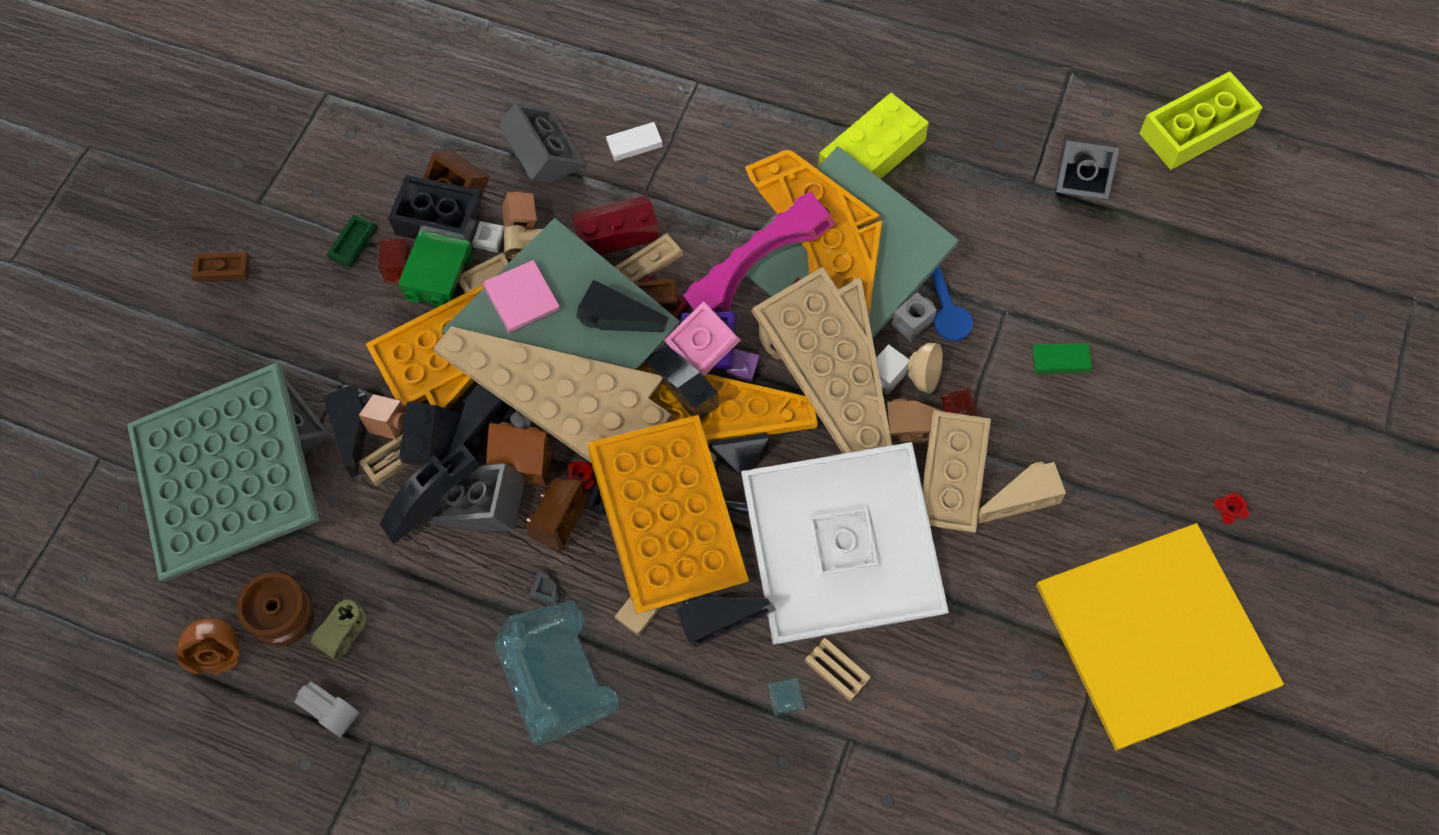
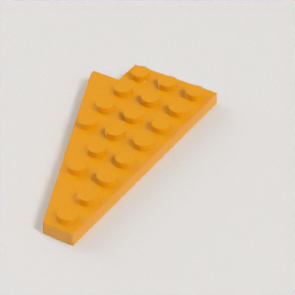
(743, 409)

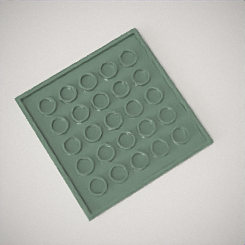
(222, 472)

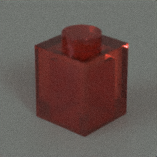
(393, 258)

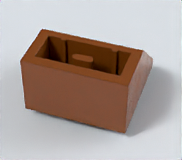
(521, 449)

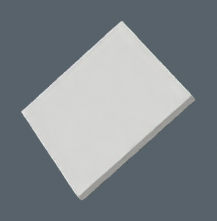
(843, 543)

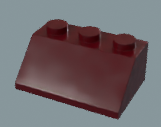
(617, 225)

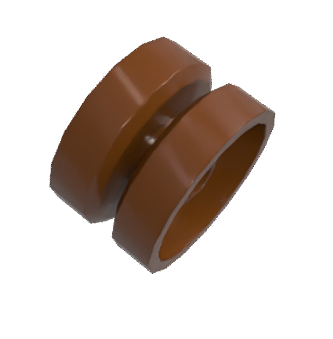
(275, 609)

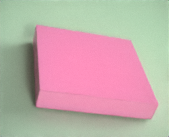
(521, 296)
(702, 339)

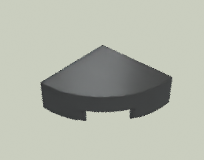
(544, 589)

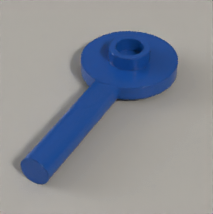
(950, 322)

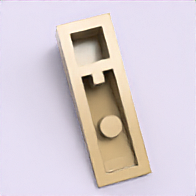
(1032, 490)

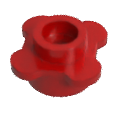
(579, 467)
(1237, 503)

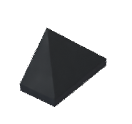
(740, 452)

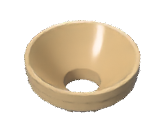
(926, 367)

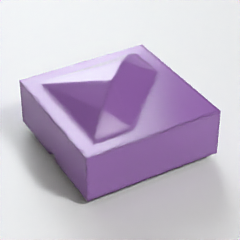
(743, 366)

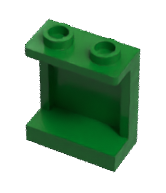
(434, 268)

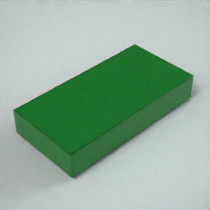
(1061, 358)

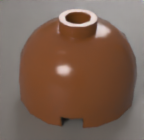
(208, 646)

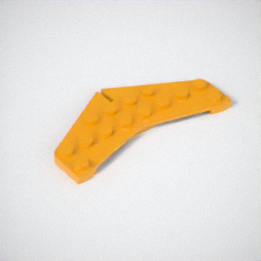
(841, 249)

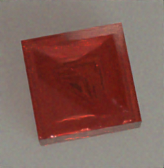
(959, 402)

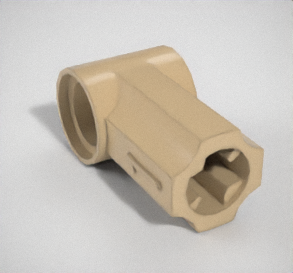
(516, 239)

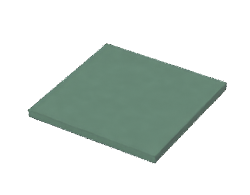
(908, 249)
(569, 270)

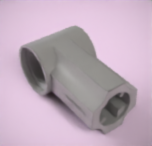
(330, 711)

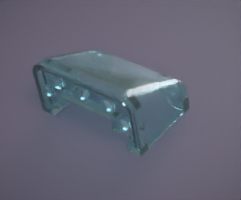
(552, 672)

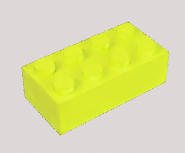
(1200, 120)
(882, 136)

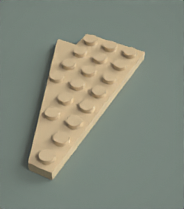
(832, 356)
(558, 391)

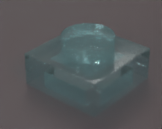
(785, 696)

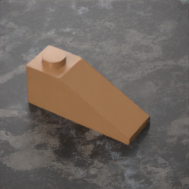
(909, 421)

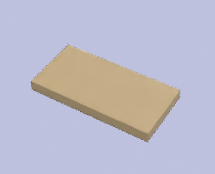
(955, 470)

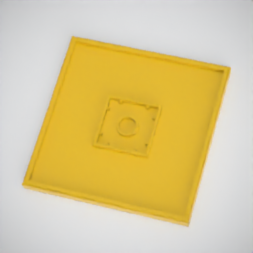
(1158, 636)

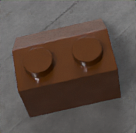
(455, 170)
(557, 513)

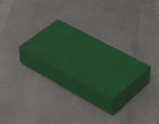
(352, 241)

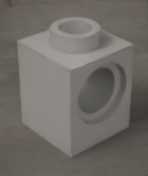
(914, 326)

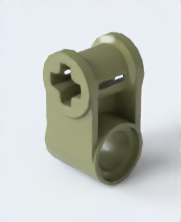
(338, 631)

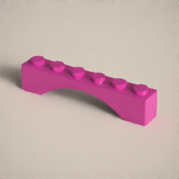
(800, 223)

